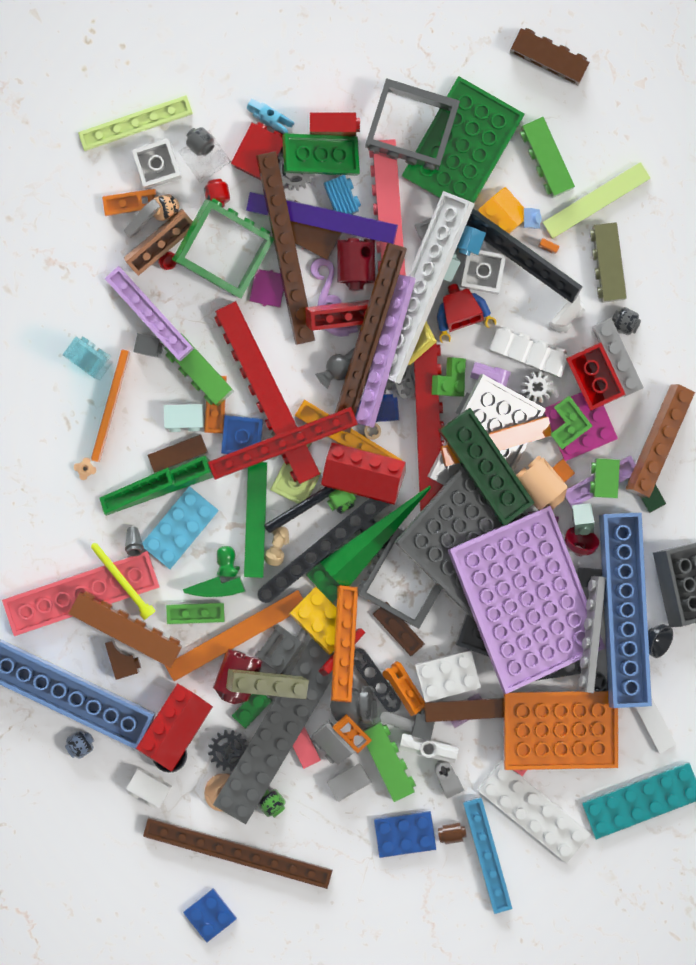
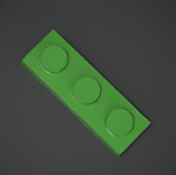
(195, 613)

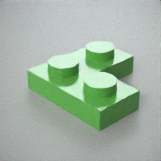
(454, 382)
(574, 424)

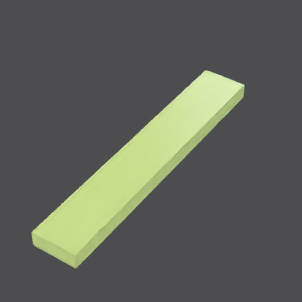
(135, 123)
(596, 200)

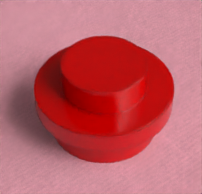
(166, 262)

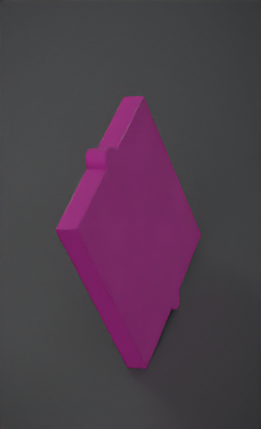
(267, 288)

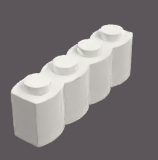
(528, 352)

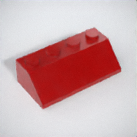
(363, 473)
(174, 727)

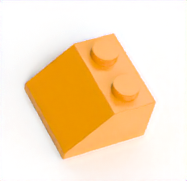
(504, 210)

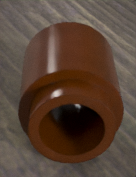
(452, 833)

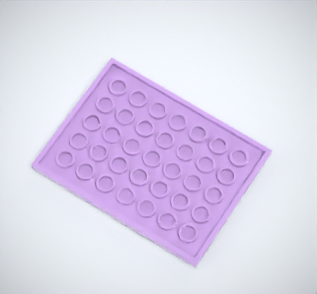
(524, 598)

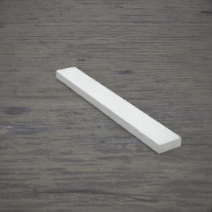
(650, 716)

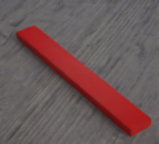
(283, 443)

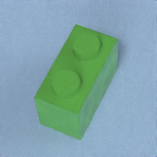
(605, 478)

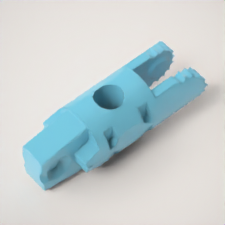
(269, 116)

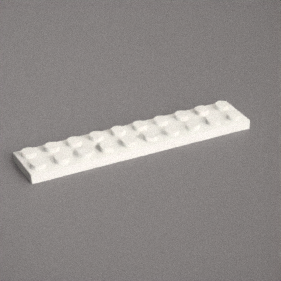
(429, 271)

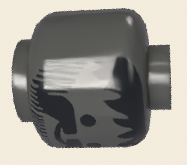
(200, 141)
(626, 321)

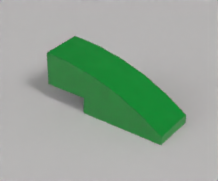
(216, 588)

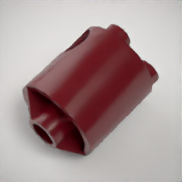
(356, 262)
(237, 661)

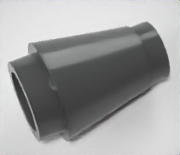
(133, 542)

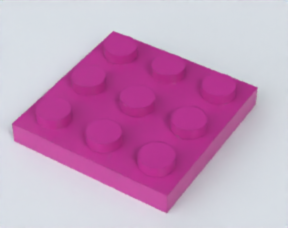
(598, 435)

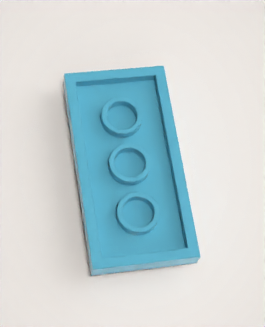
(179, 527)

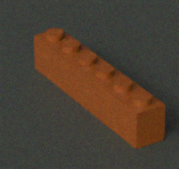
(660, 440)
(124, 629)

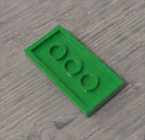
(321, 154)

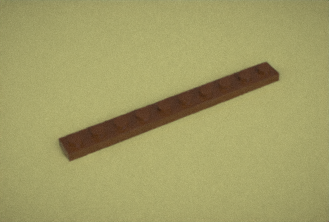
(284, 246)
(371, 328)
(237, 853)

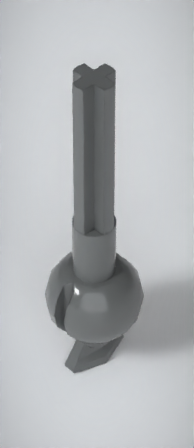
(336, 368)

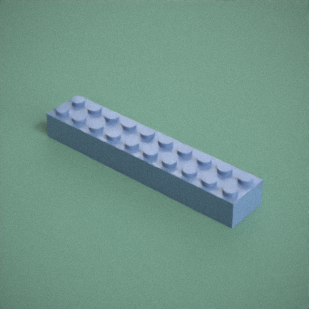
(625, 610)
(73, 696)

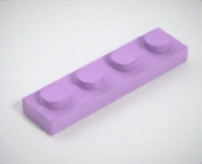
(581, 491)

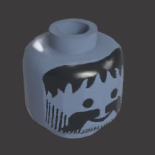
(79, 744)

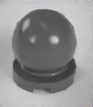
(361, 707)

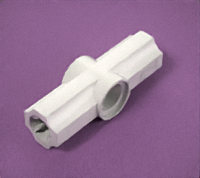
(441, 751)

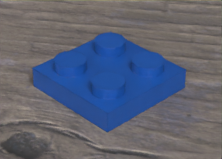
(240, 433)
(210, 915)

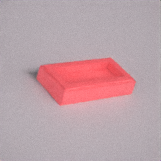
(305, 749)

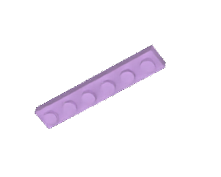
(149, 313)

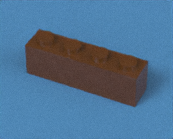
(549, 56)

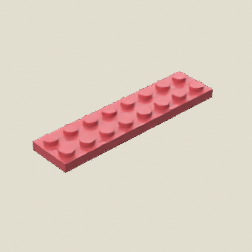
(55, 600)

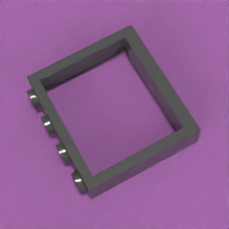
(419, 95)
(373, 570)

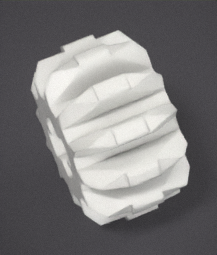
(536, 380)

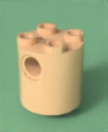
(542, 484)

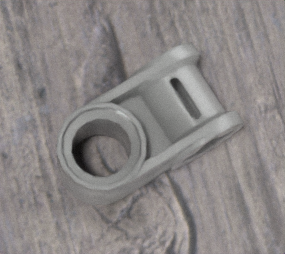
(449, 782)

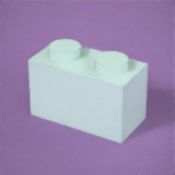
(184, 416)

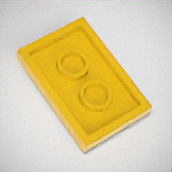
(318, 618)

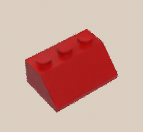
(595, 376)

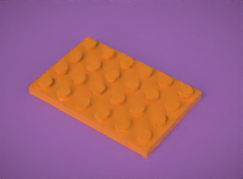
(559, 731)

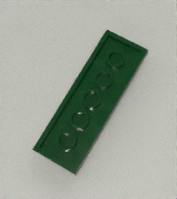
(486, 466)

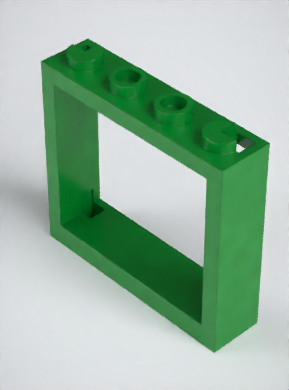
(192, 233)

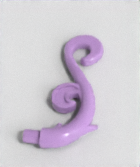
(324, 298)

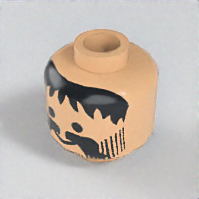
(168, 208)

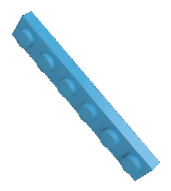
(487, 855)

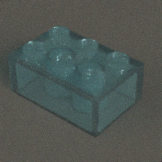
(86, 357)

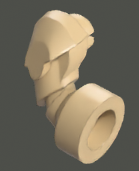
(274, 555)

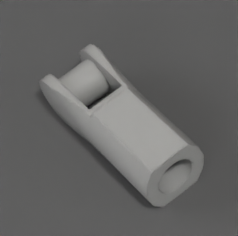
(397, 720)

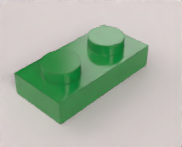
(251, 709)

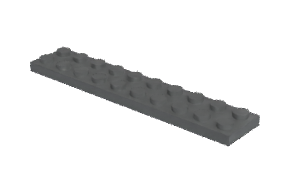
(274, 739)

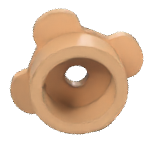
(85, 463)

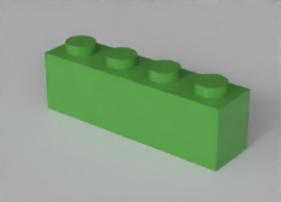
(547, 157)
(203, 376)
(388, 763)

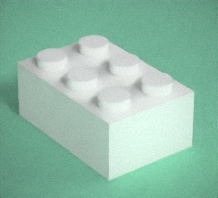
(447, 675)

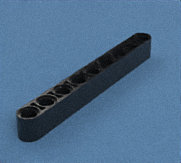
(320, 554)

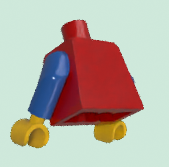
(461, 310)

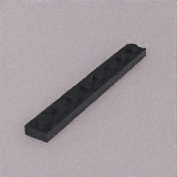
(525, 257)

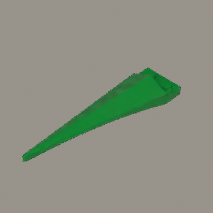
(350, 560)

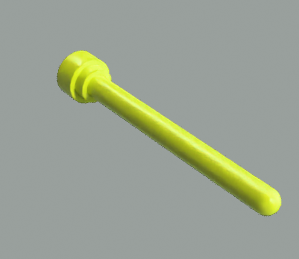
(144, 609)

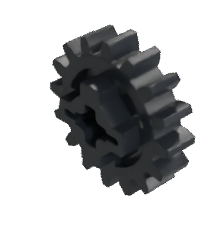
(219, 748)

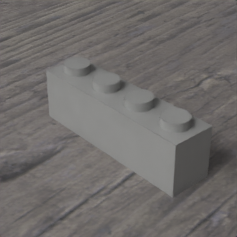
(618, 356)

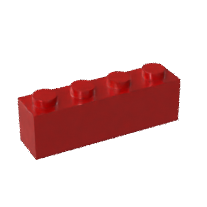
(336, 315)

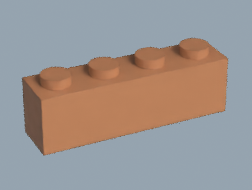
(158, 242)

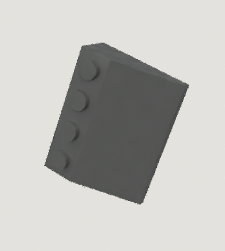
(678, 583)

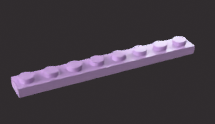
(385, 352)

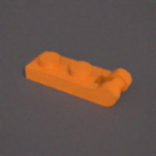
(126, 202)
(404, 688)

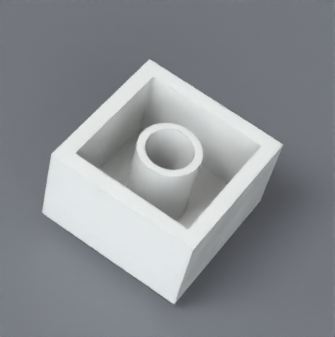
(156, 164)
(483, 272)

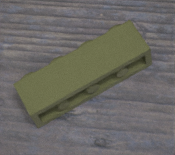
(609, 262)
(267, 684)

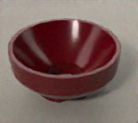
(587, 542)

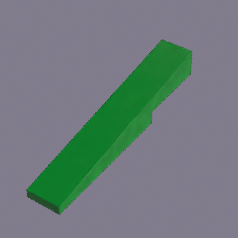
(157, 485)
(255, 520)

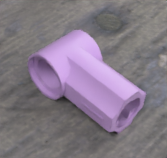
(497, 374)

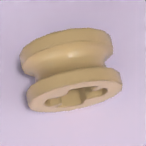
(373, 436)

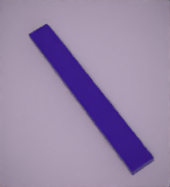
(330, 219)

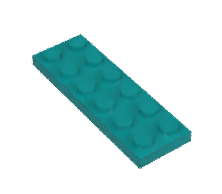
(641, 800)

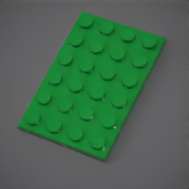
(474, 144)

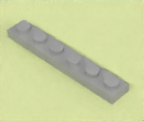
(592, 634)

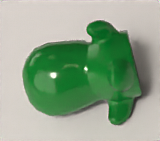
(225, 560)

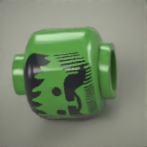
(341, 501)
(272, 803)

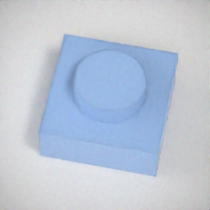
(532, 218)

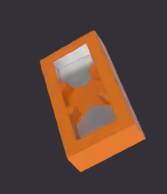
(352, 733)

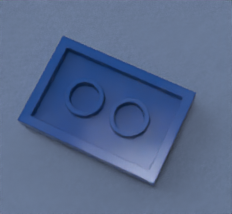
(405, 834)

